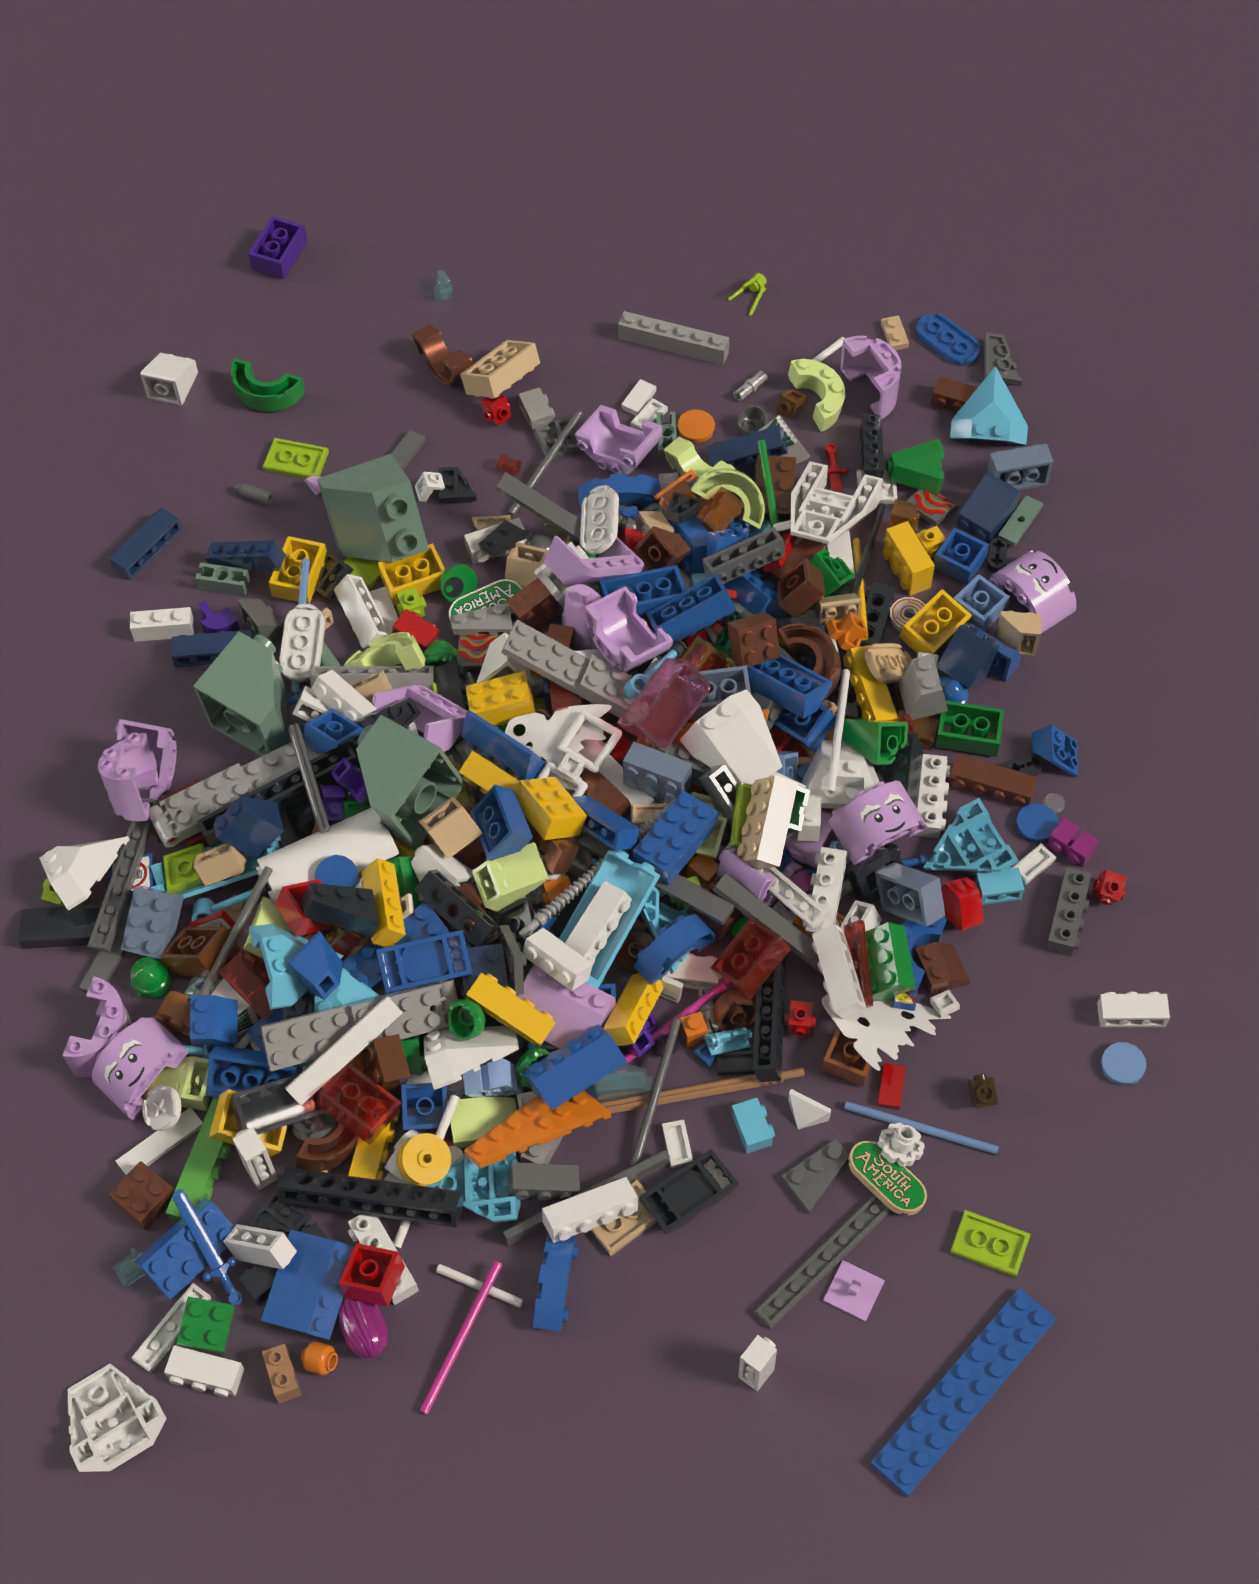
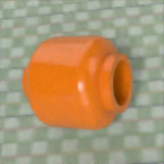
(319, 1358)

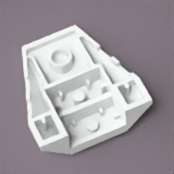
(735, 736)
(450, 1058)
(110, 1420)

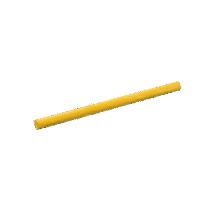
(857, 557)

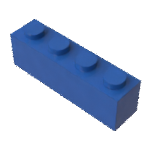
(607, 825)

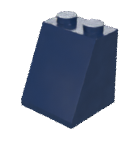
(988, 508)
(969, 656)
(250, 825)

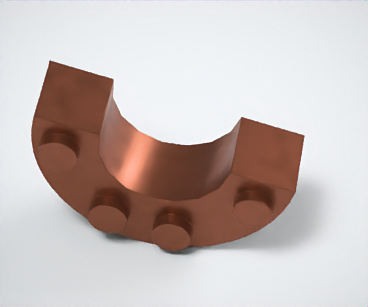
(441, 362)
(816, 642)
(558, 852)
(328, 1151)

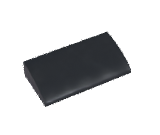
(57, 926)
(272, 1107)

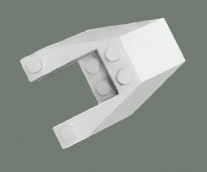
(829, 514)
(853, 775)

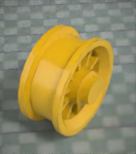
(423, 1159)

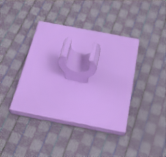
(854, 1290)

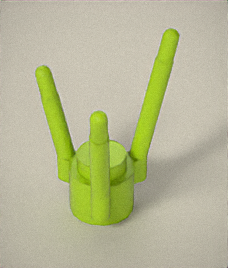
(755, 284)

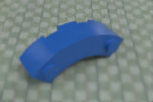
(630, 490)
(719, 540)
(554, 1275)

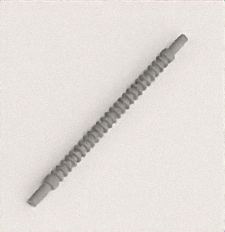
(541, 918)

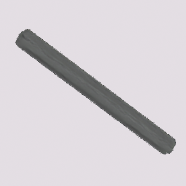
(308, 778)

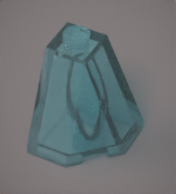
(623, 1082)

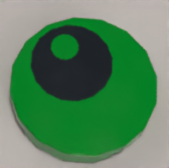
(457, 582)

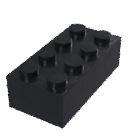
(905, 767)

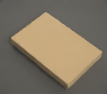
(624, 1229)

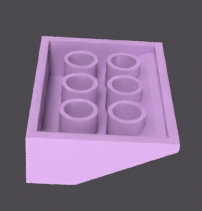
(571, 1010)

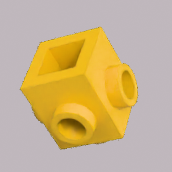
(931, 540)

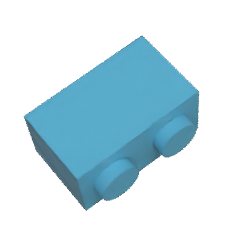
(1000, 886)
(752, 1125)

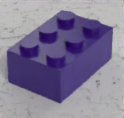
(277, 247)

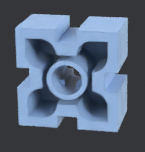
(492, 1080)

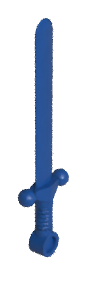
(207, 1247)

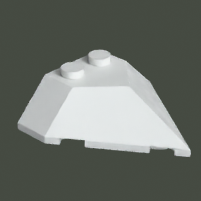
(77, 867)

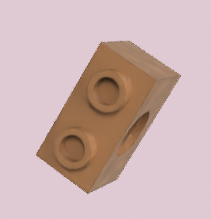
(281, 1373)

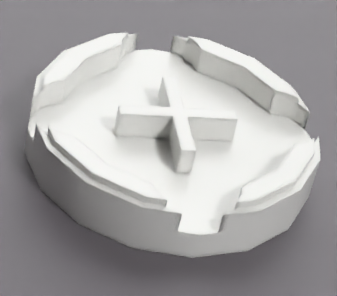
(161, 1107)

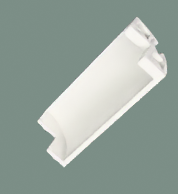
(357, 838)

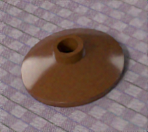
(636, 941)

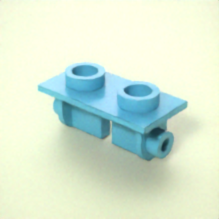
(728, 1041)

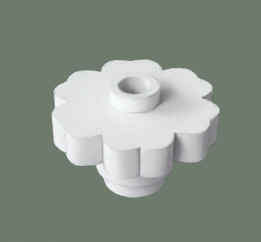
(901, 1144)

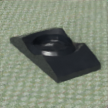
(688, 1192)

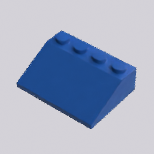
(307, 1290)

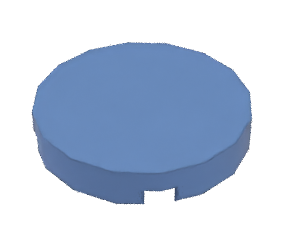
(1123, 1063)

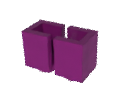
(1082, 848)

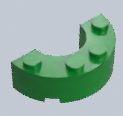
(264, 395)

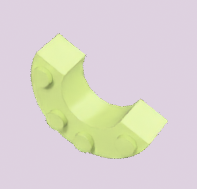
(823, 381)
(683, 457)
(736, 482)
(389, 651)

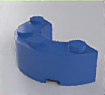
(919, 936)
(671, 945)

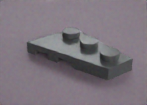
(513, 957)
(814, 1175)

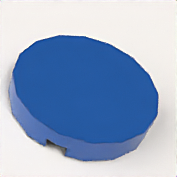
(1036, 822)
(337, 871)

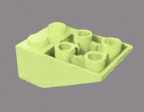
(510, 877)
(188, 1080)

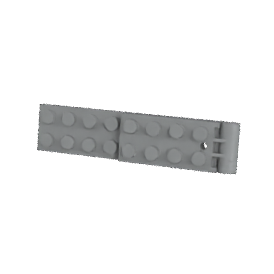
(586, 677)
(178, 814)
(310, 1035)

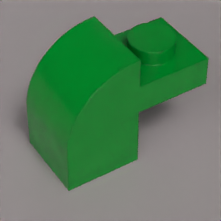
(413, 1054)

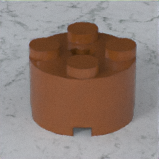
(175, 1014)

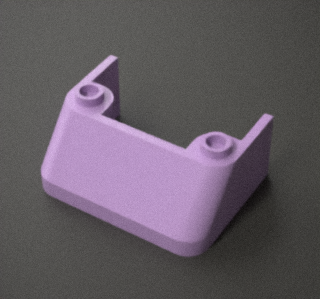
(573, 570)
(439, 717)

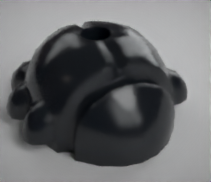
(660, 1044)

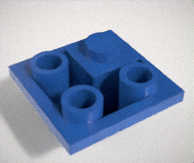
(1056, 748)
(318, 966)

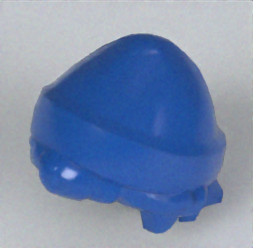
(954, 690)

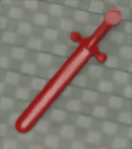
(833, 470)

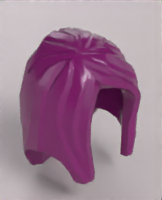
(363, 1328)

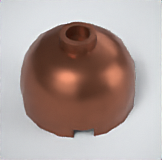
(733, 1011)

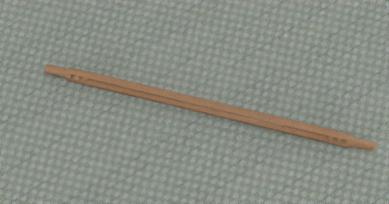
(696, 1091)

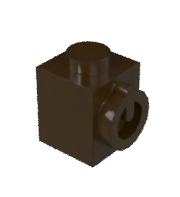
(982, 1091)

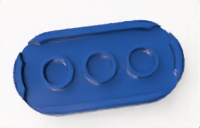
(948, 339)

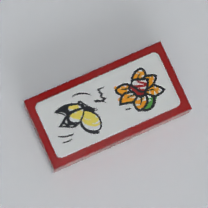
(217, 919)

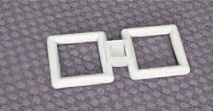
(574, 763)

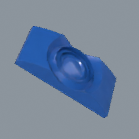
(424, 961)

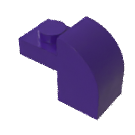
(220, 621)
(350, 778)
(332, 802)
(644, 1039)

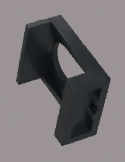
(858, 874)

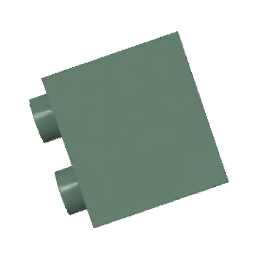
(373, 511)
(246, 694)
(405, 778)

